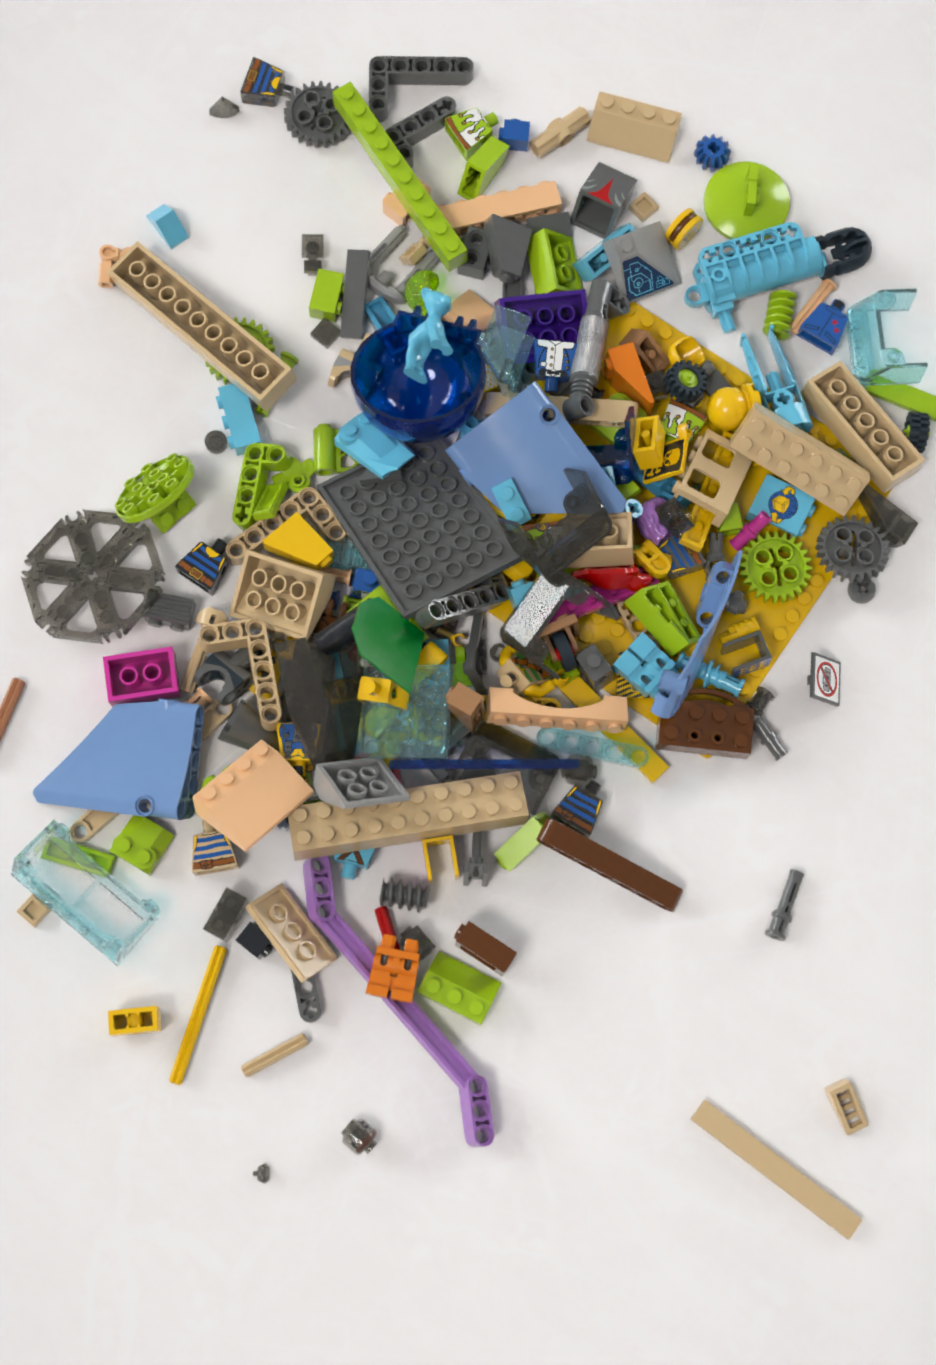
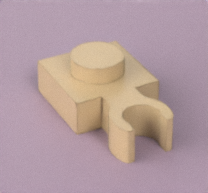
(415, 252)

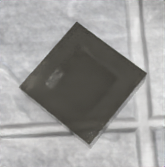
(325, 333)

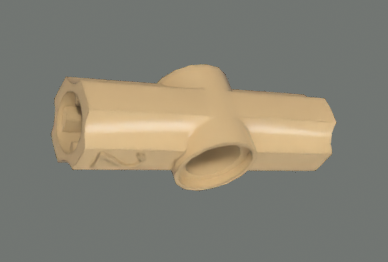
(560, 132)

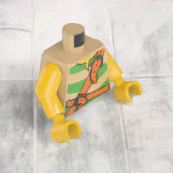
(524, 676)

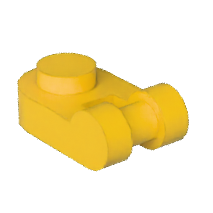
(657, 565)

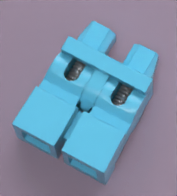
(644, 677)

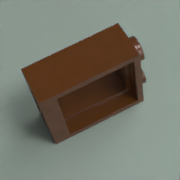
(484, 948)

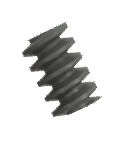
(404, 894)

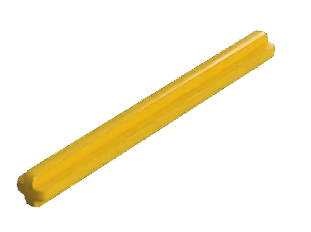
(197, 1015)

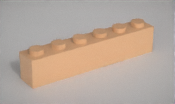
(511, 205)

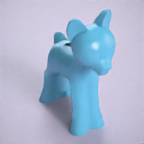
(428, 335)

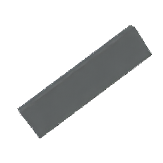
(355, 294)

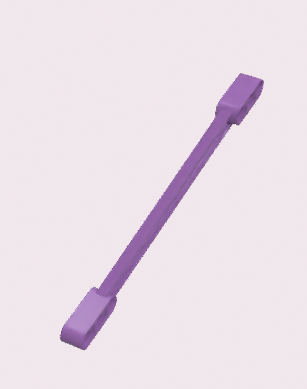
(409, 1014)

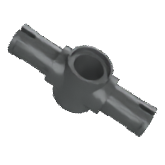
(715, 553)

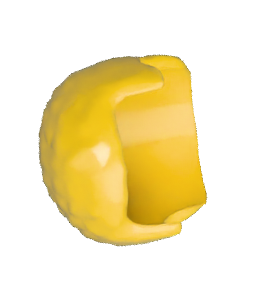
(686, 349)

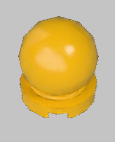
(730, 406)

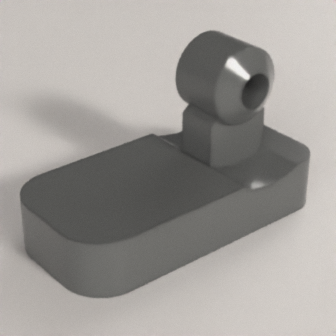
(714, 378)

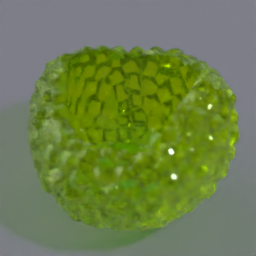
(416, 283)

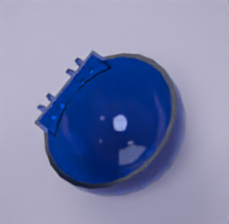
(412, 409)

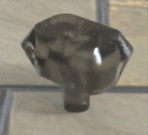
(262, 1173)

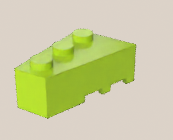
(664, 617)

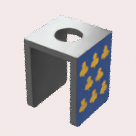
(744, 641)

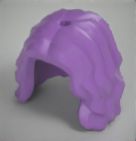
(649, 522)

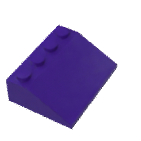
(552, 315)

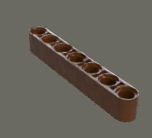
(609, 865)

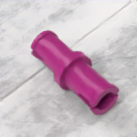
(750, 530)

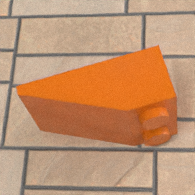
(627, 375)

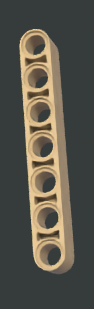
(606, 411)

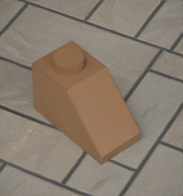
(648, 351)

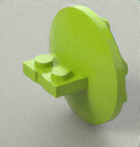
(745, 200)
(159, 493)

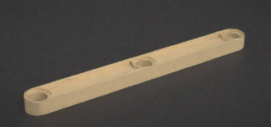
(97, 820)

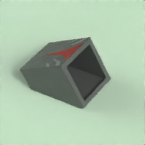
(602, 200)

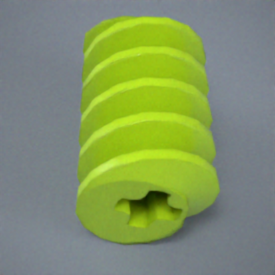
(779, 313)

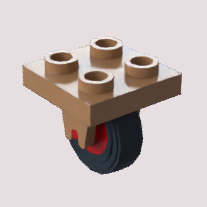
(557, 636)

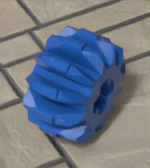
(712, 152)

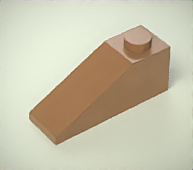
(466, 705)

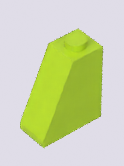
(482, 168)
(521, 844)

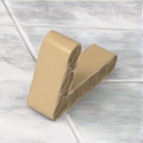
(295, 503)
(257, 663)

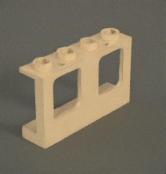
(729, 478)

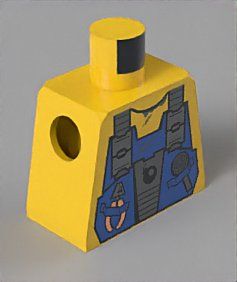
(379, 693)
(292, 748)

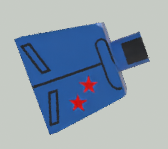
(824, 326)

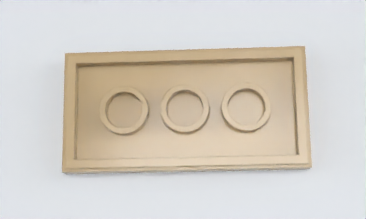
(291, 932)

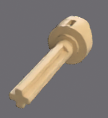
(199, 656)

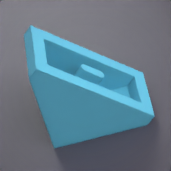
(168, 225)

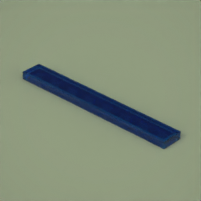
(485, 764)

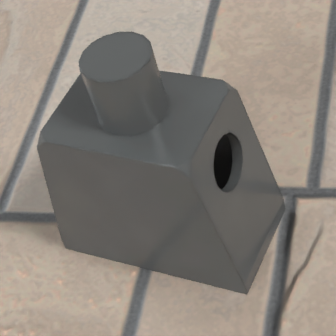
(594, 667)

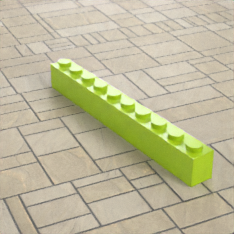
(400, 176)

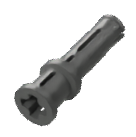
(782, 915)

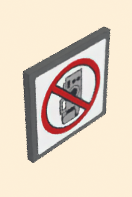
(824, 679)

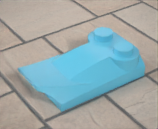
(372, 447)

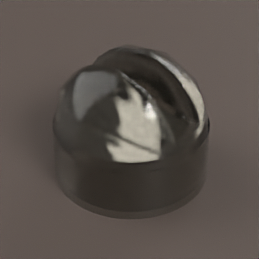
(275, 639)
(493, 650)

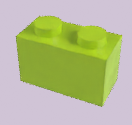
(327, 295)

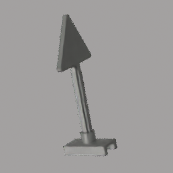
(476, 868)

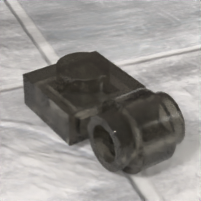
(312, 249)

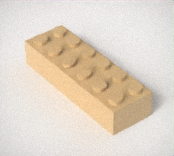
(862, 426)
(799, 459)

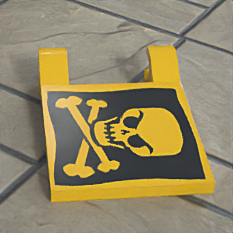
(673, 458)

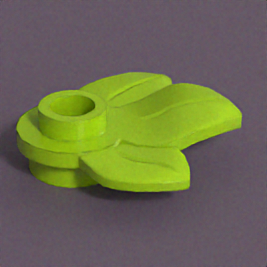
(296, 473)

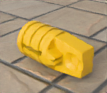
(738, 630)

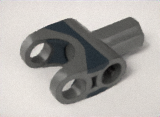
(230, 670)

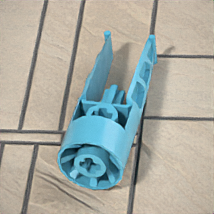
(780, 396)

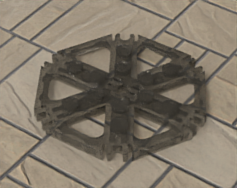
(81, 587)

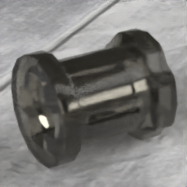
(760, 700)

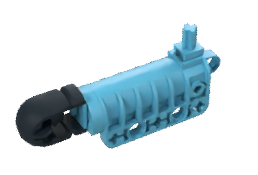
(771, 265)

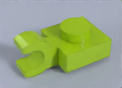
(458, 674)

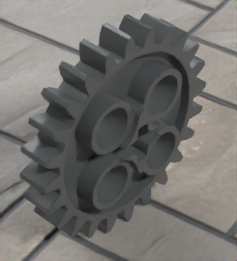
(299, 109)
(872, 551)

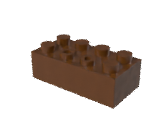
(708, 727)

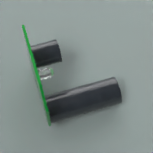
(381, 638)

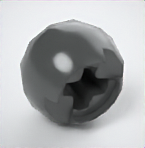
(864, 597)

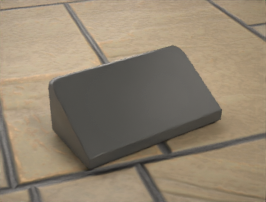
(555, 222)

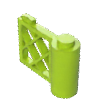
(327, 455)

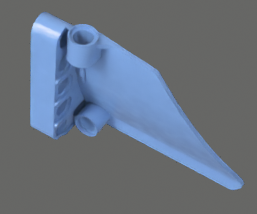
(532, 453)
(133, 758)

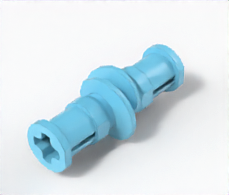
(713, 676)

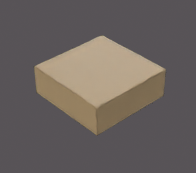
(643, 207)
(33, 910)

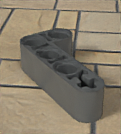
(435, 111)

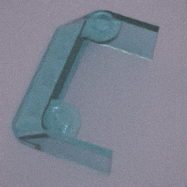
(506, 348)
(869, 358)

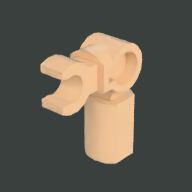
(109, 256)

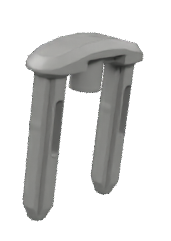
(379, 284)

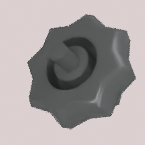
(736, 603)

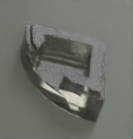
(223, 108)

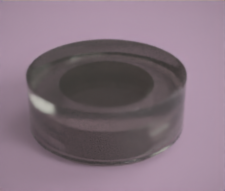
(216, 442)

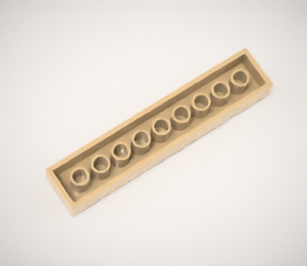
(202, 326)
(430, 813)

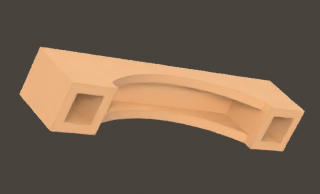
(508, 708)

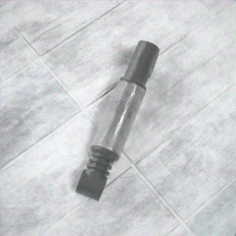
(603, 304)

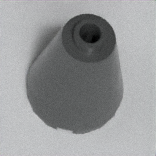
(245, 729)

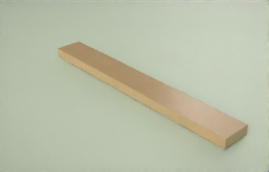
(776, 1169)

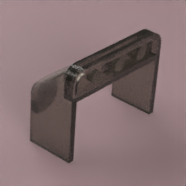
(570, 537)
(536, 610)
(514, 747)

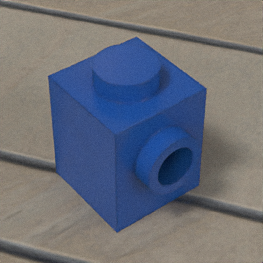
(515, 134)

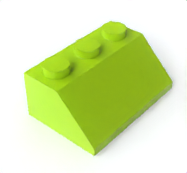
(552, 261)
(459, 988)

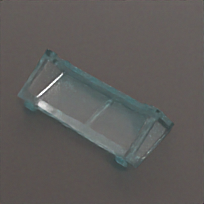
(83, 893)

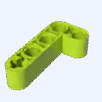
(266, 462)

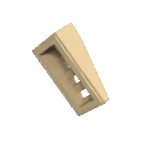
(838, 1087)

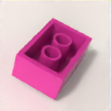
(142, 676)

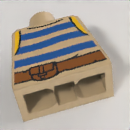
(212, 852)

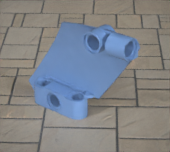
(713, 598)

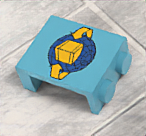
(783, 504)

